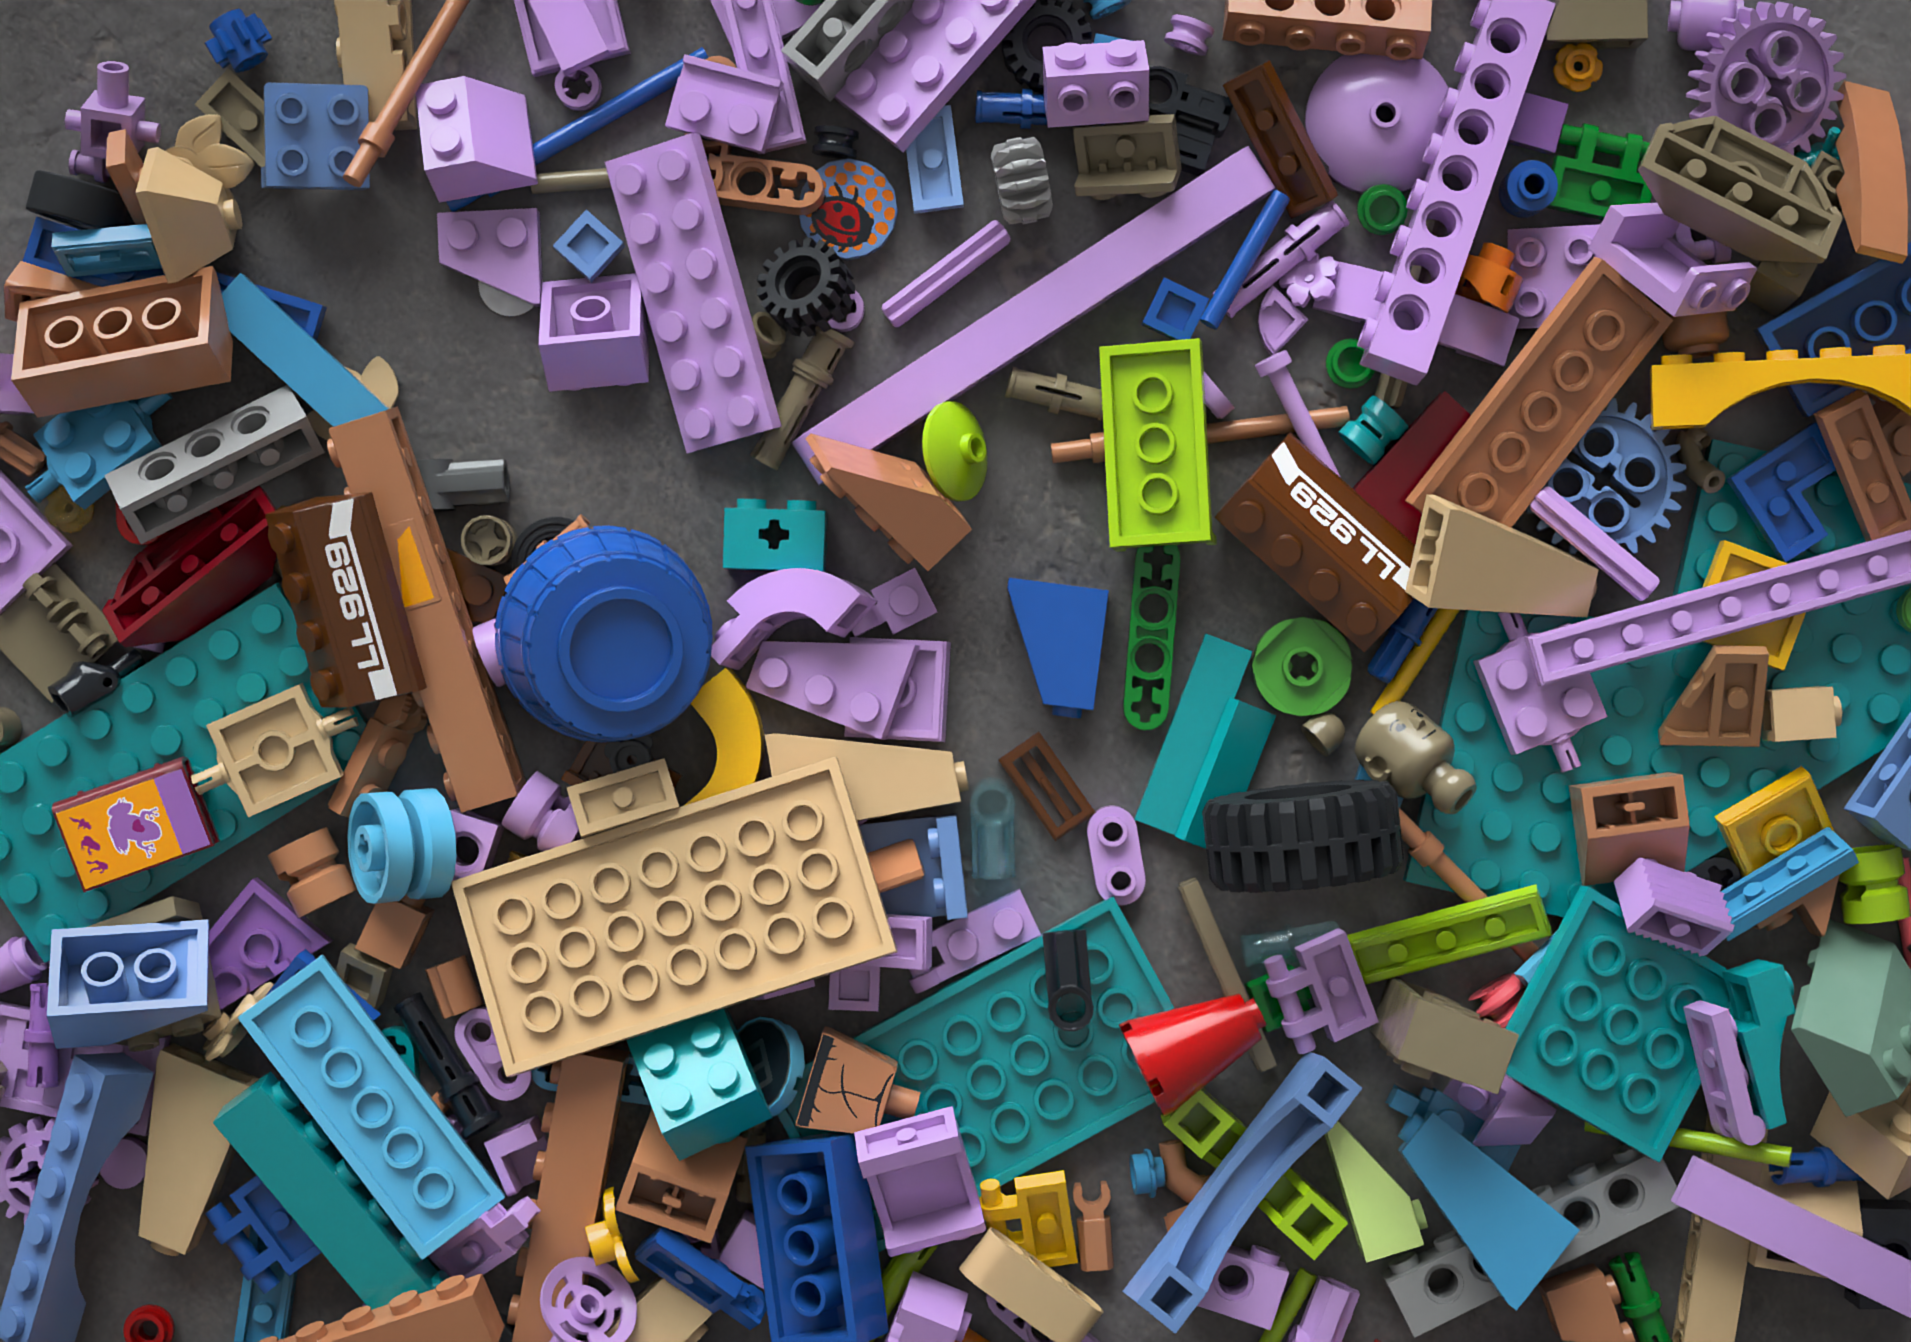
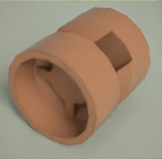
(312, 872)

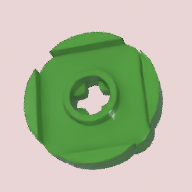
(1302, 695)

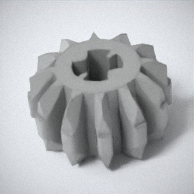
(1022, 180)

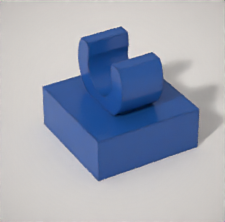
(1175, 311)

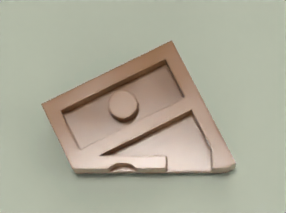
(1721, 701)

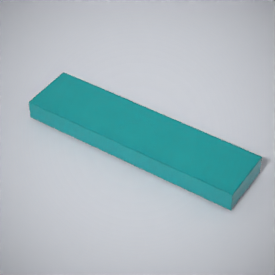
(1210, 683)

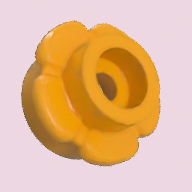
(1564, 68)

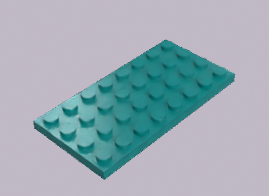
(147, 721)
(1005, 1066)

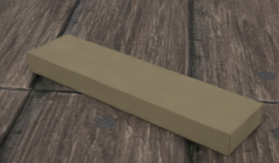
(1220, 960)

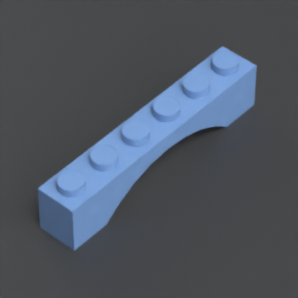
(96, 1111)
(1285, 1128)

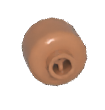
(1696, 334)

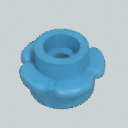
(1146, 1173)

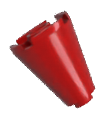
(1191, 1045)

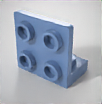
(312, 134)
(938, 843)

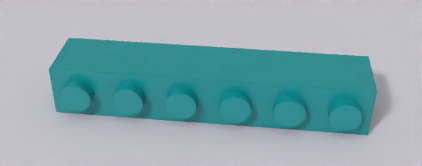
(323, 1193)

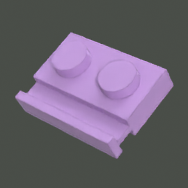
(724, 104)

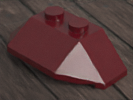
(194, 573)

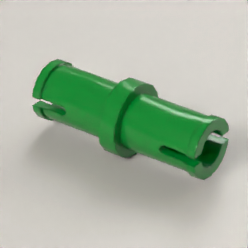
(1639, 1301)

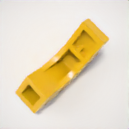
(737, 733)

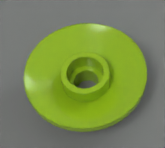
(954, 451)

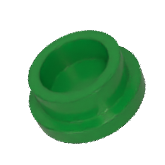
(1382, 209)
(1344, 365)

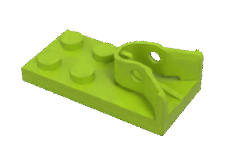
(1156, 444)

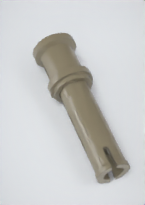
(811, 374)

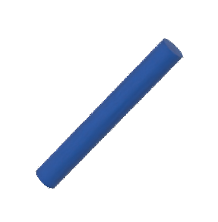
(1244, 259)

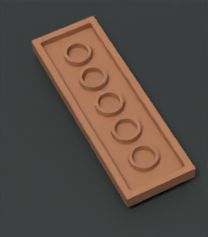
(1546, 397)

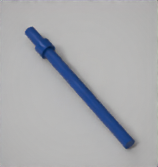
(599, 118)

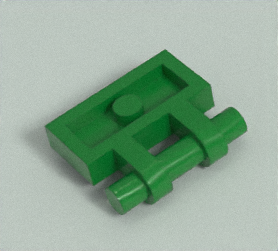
(1591, 187)

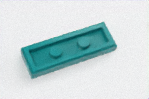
(1227, 764)

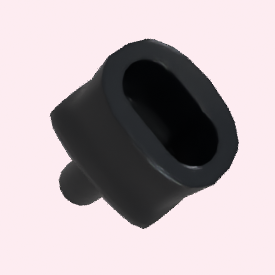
(92, 682)

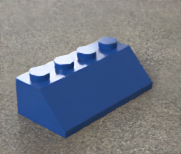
(816, 1240)

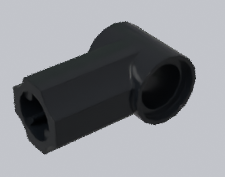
(1067, 973)

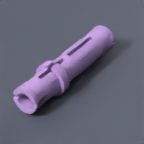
(1326, 220)

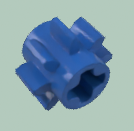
(238, 40)

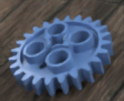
(1630, 443)

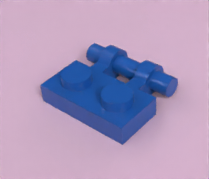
(275, 1227)

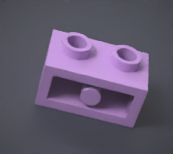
(1096, 83)

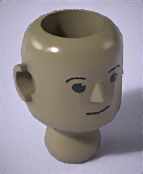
(1414, 757)

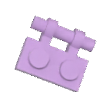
(1335, 986)

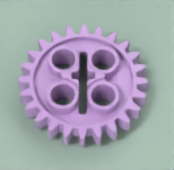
(1799, 58)

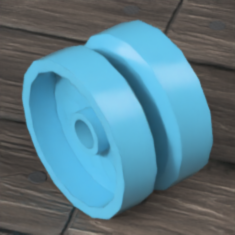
(401, 845)

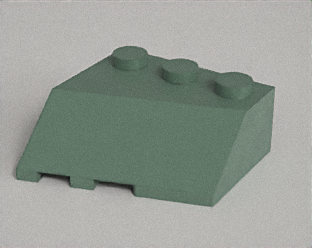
(1857, 1018)

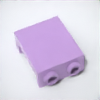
(1642, 250)
(920, 1181)

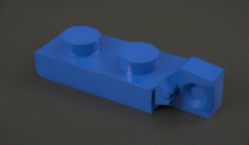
(701, 1277)

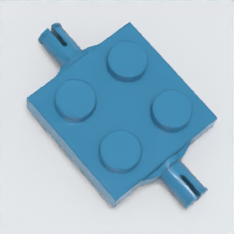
(92, 443)

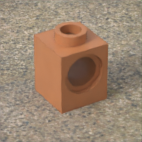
(395, 931)

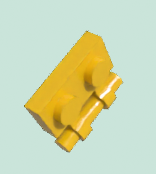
(1044, 1215)

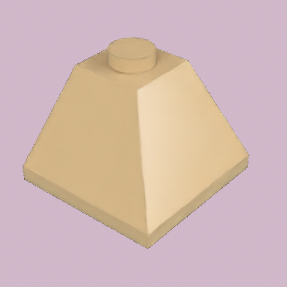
(185, 214)

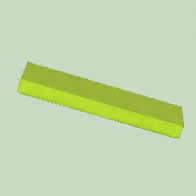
(1450, 934)

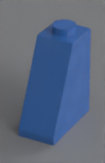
(1062, 640)

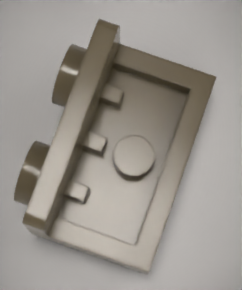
(1127, 158)

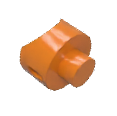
(1490, 277)

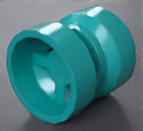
(1373, 430)

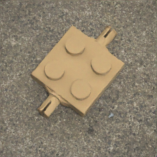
(274, 750)

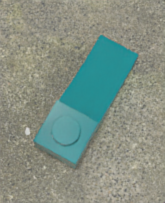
(1761, 1002)

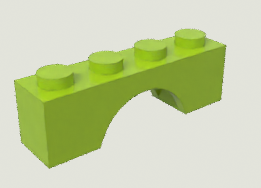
(1292, 1201)

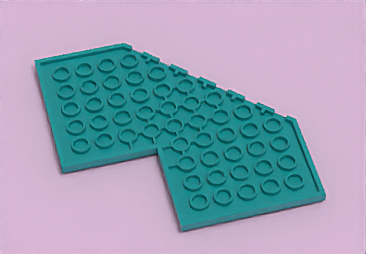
(1521, 815)

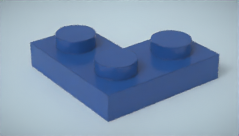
(1773, 488)

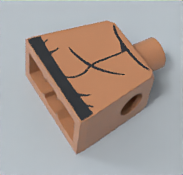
(852, 1087)

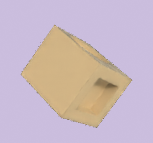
(1800, 714)

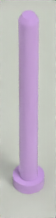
(1293, 404)

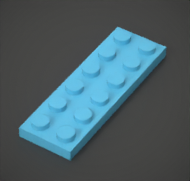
(371, 1106)

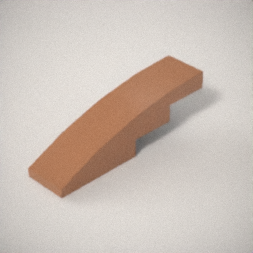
(1875, 173)

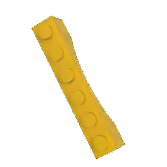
(1696, 393)

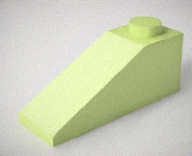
(1377, 1205)

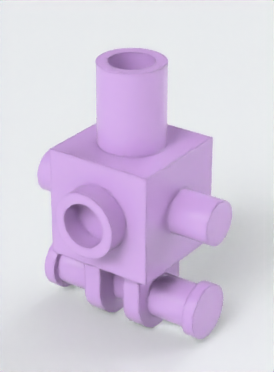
(107, 111)

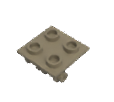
(53, 628)

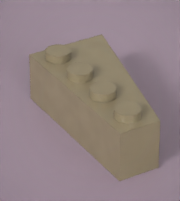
(1441, 1036)

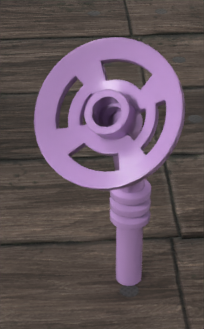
(587, 1302)

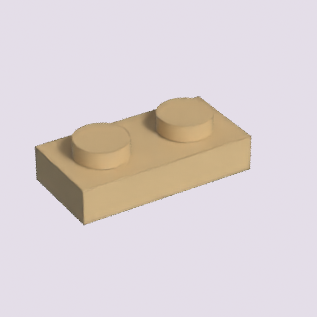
(622, 797)

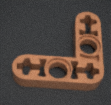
(730, 168)

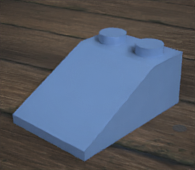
(125, 980)

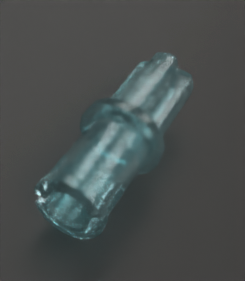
(1282, 942)

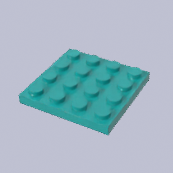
(1610, 1025)

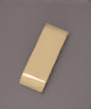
(1030, 1288)

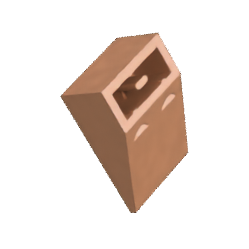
(891, 497)

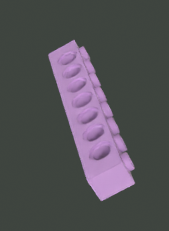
(1409, 353)

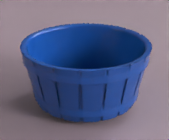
(604, 634)

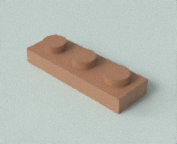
(1865, 466)

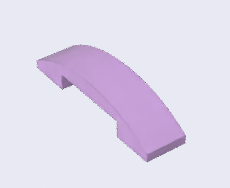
(1468, 328)

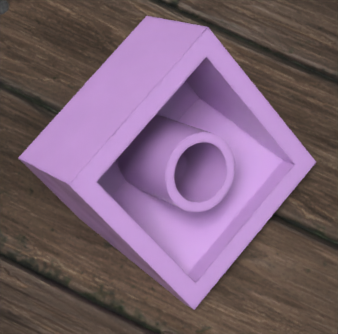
(474, 138)
(593, 333)

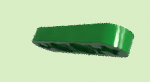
(1144, 632)

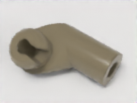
(1697, 467)

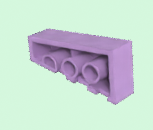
(930, 1312)

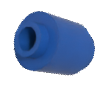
(1517, 199)

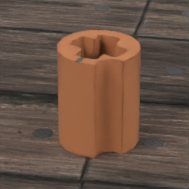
(453, 987)

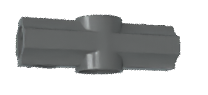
(465, 482)

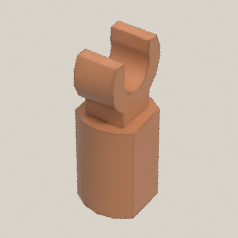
(1094, 1230)

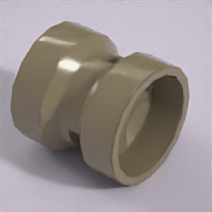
(479, 540)

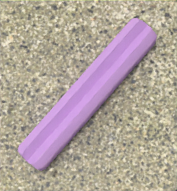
(946, 273)
(1594, 543)

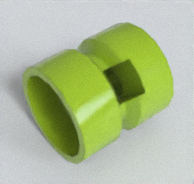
(1874, 887)

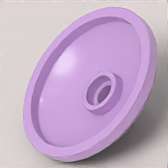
(1352, 138)

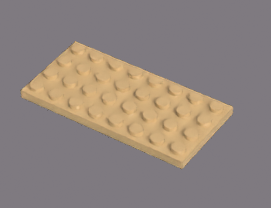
(673, 917)

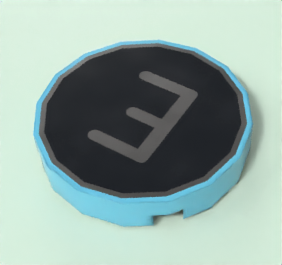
(775, 1058)

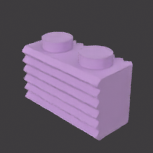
(1673, 906)

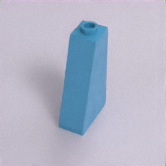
(1493, 1213)

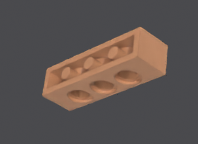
(1349, 30)

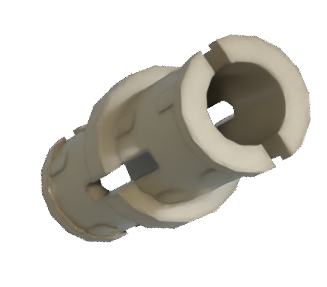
(1023, 386)

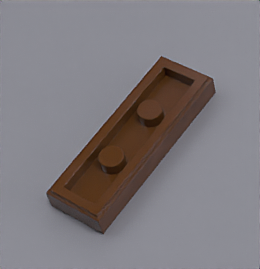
(1280, 139)

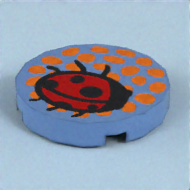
(856, 209)

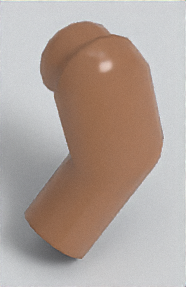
(1177, 1176)

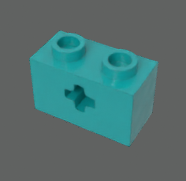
(748, 550)

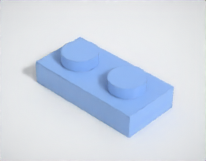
(935, 166)

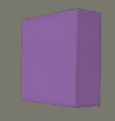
(1538, 124)

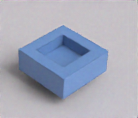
(588, 246)

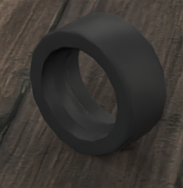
(75, 201)

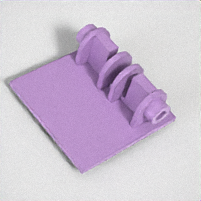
(1549, 265)

